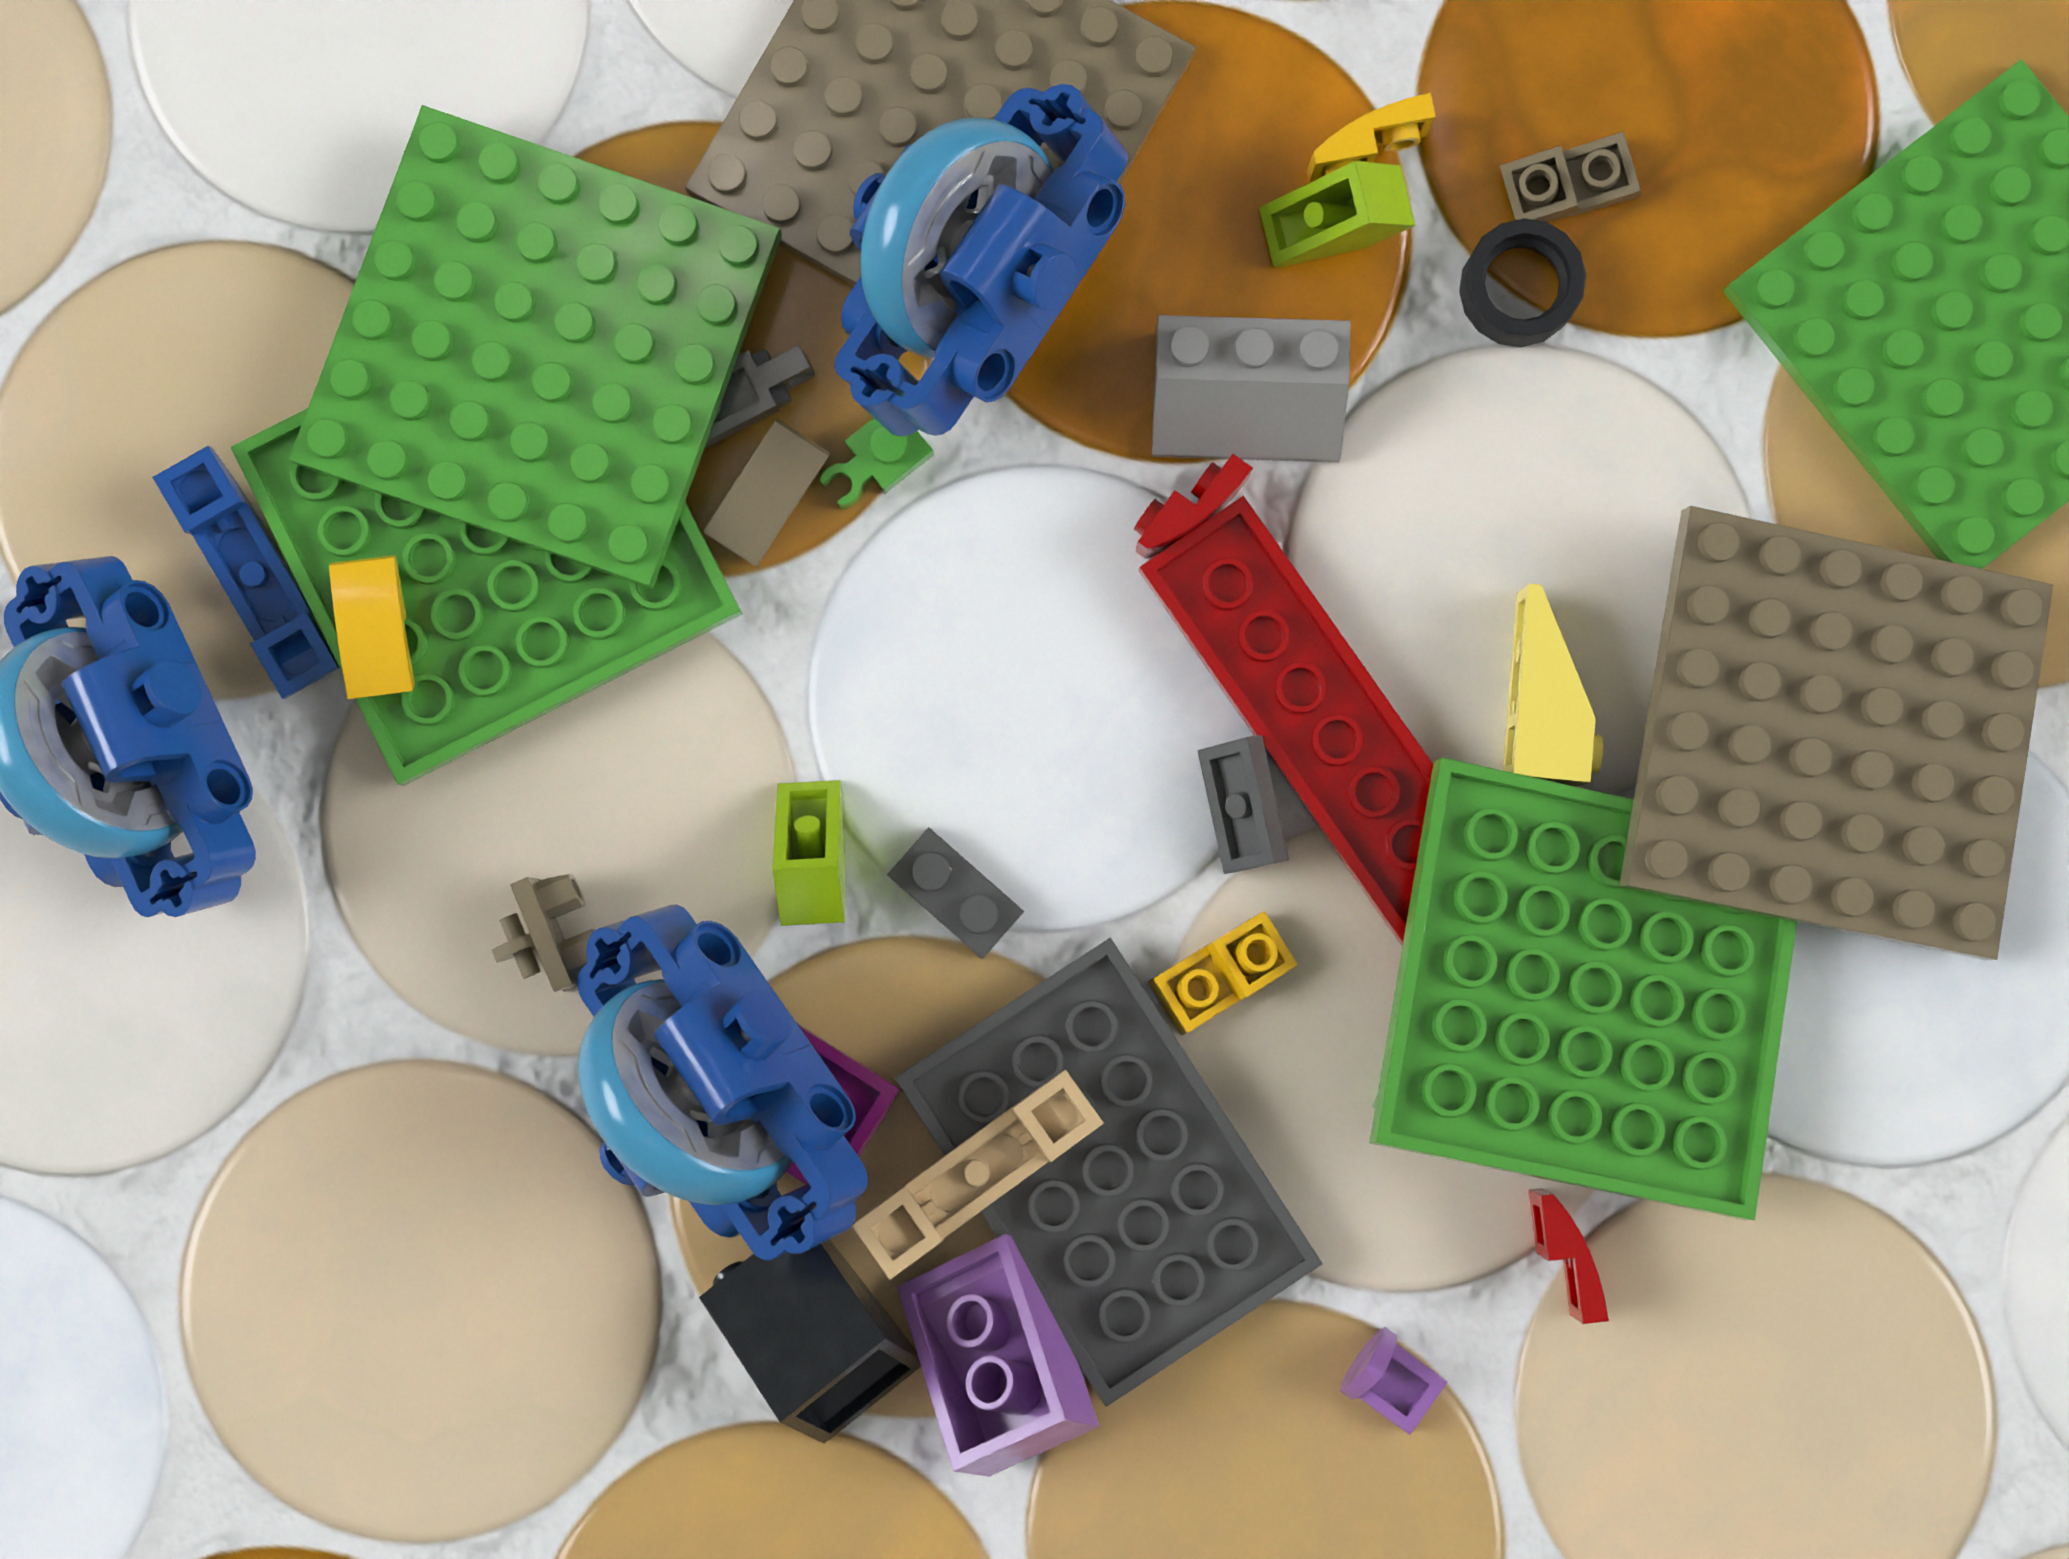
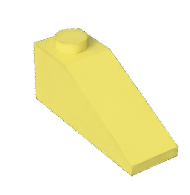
(1548, 711)

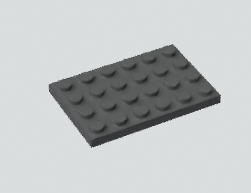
(1152, 1219)

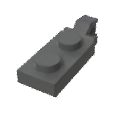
(758, 390)

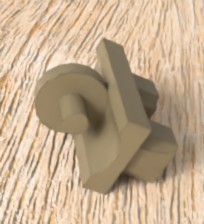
(540, 906)

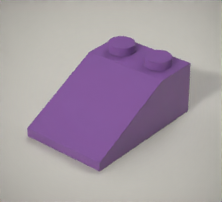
(994, 1360)

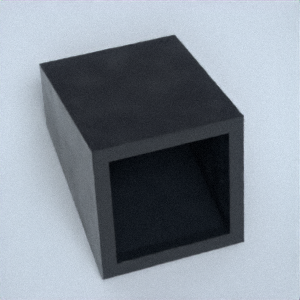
(810, 1337)

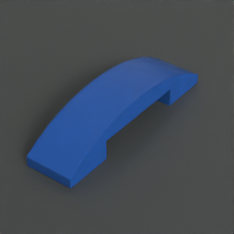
(249, 569)

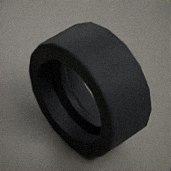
(1546, 241)

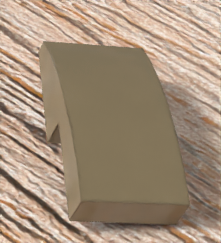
(1571, 181)
(766, 492)

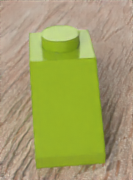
(1337, 213)
(809, 853)

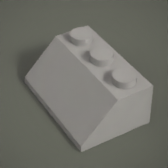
(1250, 388)

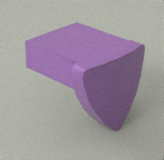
(1392, 1381)

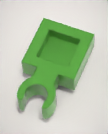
(878, 458)

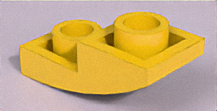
(1393, 126)
(371, 626)
(1222, 973)

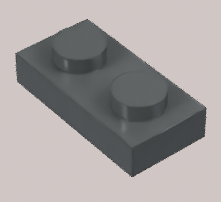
(1243, 804)
(955, 893)

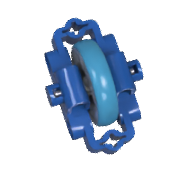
(975, 254)
(119, 739)
(712, 1085)

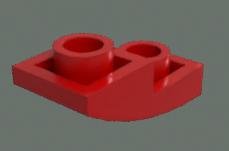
(1169, 522)

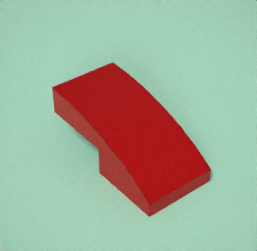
(1561, 1239)

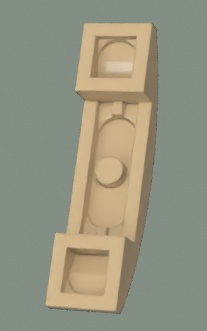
(976, 1173)

